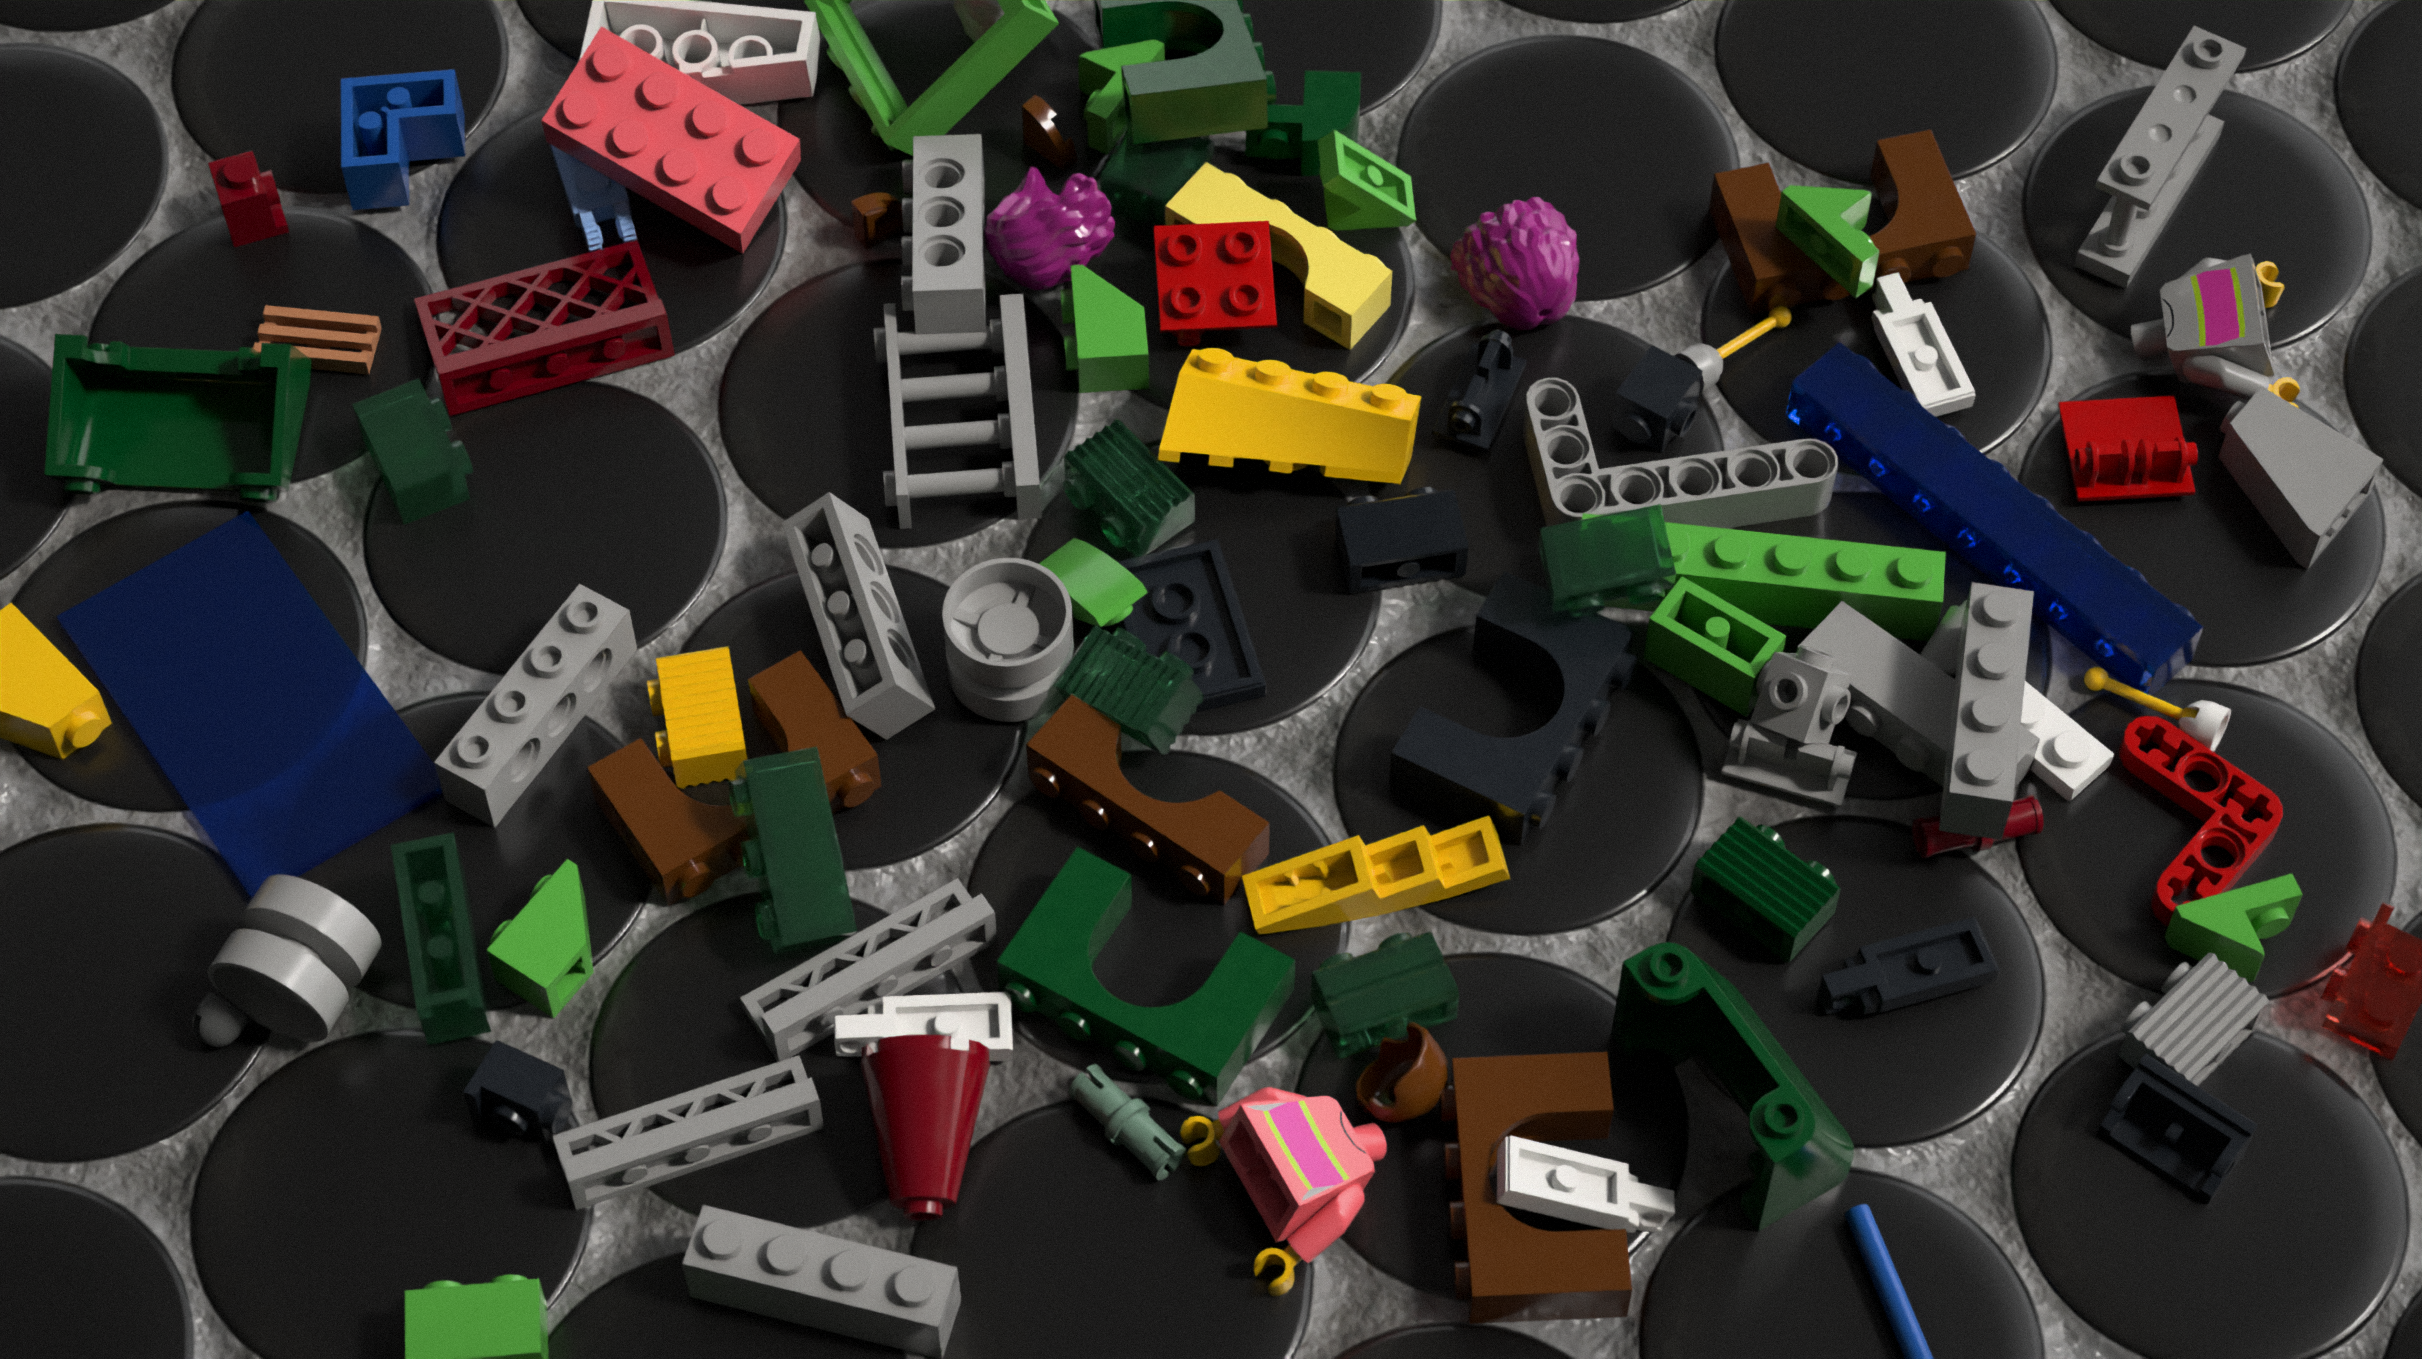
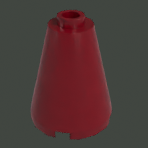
(924, 1116)

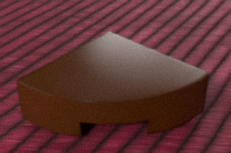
(1043, 135)
(876, 218)

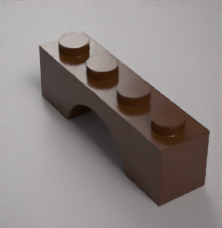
(1200, 840)

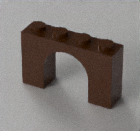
(1924, 236)
(693, 843)
(1508, 1266)

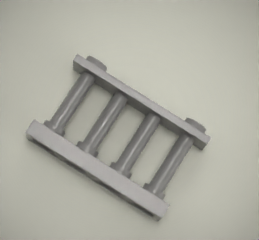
(2159, 157)
(1011, 430)

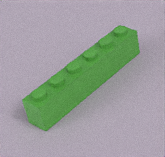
(1805, 578)

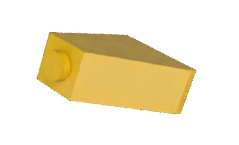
(42, 693)

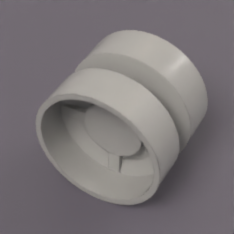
(1007, 638)
(295, 958)

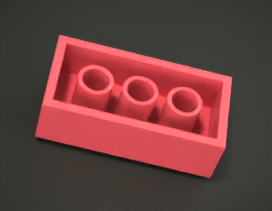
(671, 139)

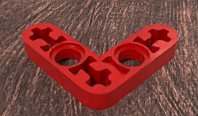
(2222, 824)

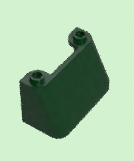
(175, 417)
(1688, 1008)

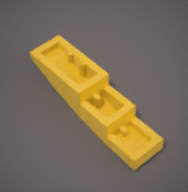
(1374, 879)

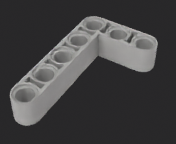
(1716, 477)

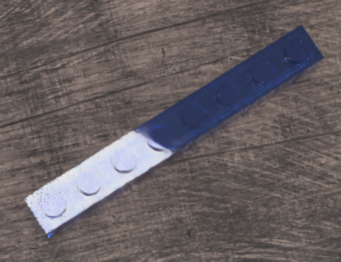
(1994, 520)

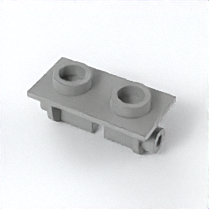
(1788, 765)

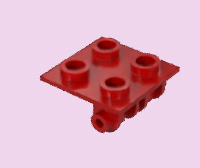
(1214, 278)
(2127, 448)

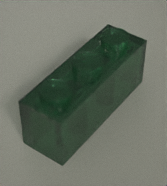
(792, 850)
(440, 938)

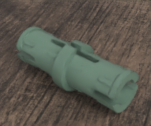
(1127, 1122)

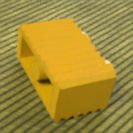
(700, 714)

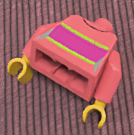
(1297, 1165)

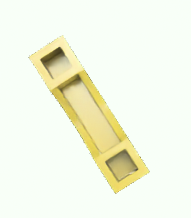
(1341, 285)

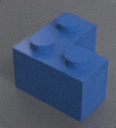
(396, 122)

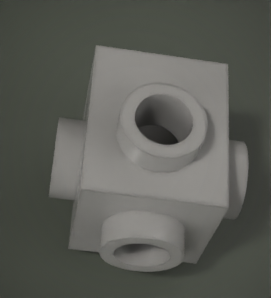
(1802, 695)

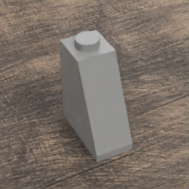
(2296, 471)

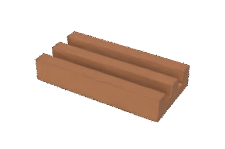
(320, 333)

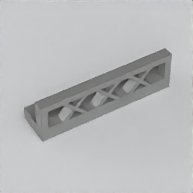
(865, 980)
(690, 1141)

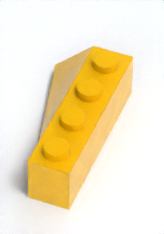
(1289, 419)

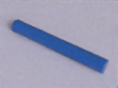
(1887, 1283)

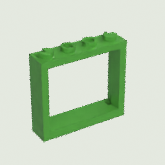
(953, 92)

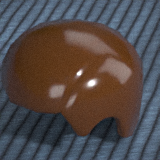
(1404, 1078)

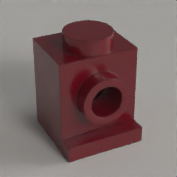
(248, 199)

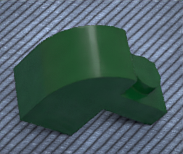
(1294, 130)

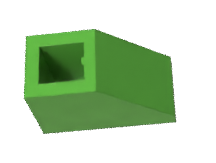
(1108, 336)
(547, 945)

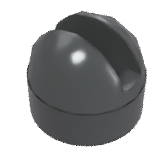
(217, 1021)

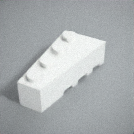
(728, 47)

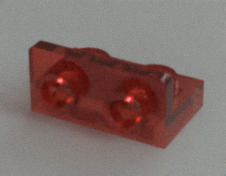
(2380, 990)

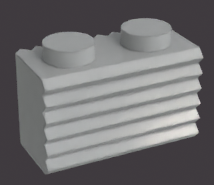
(2196, 1022)

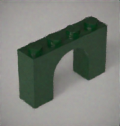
(1195, 95)
(1189, 1044)

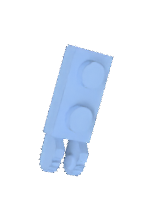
(593, 199)

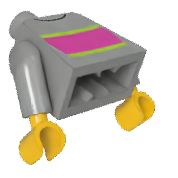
(2218, 327)

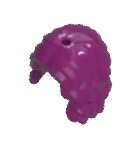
(1043, 234)
(1519, 263)

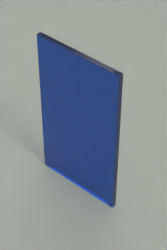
(252, 704)

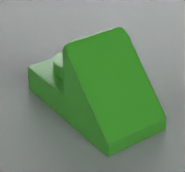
(1102, 80)
(1362, 187)
(1828, 230)
(2234, 923)

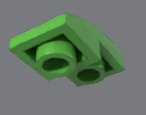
(1096, 583)

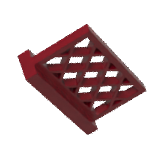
(551, 351)

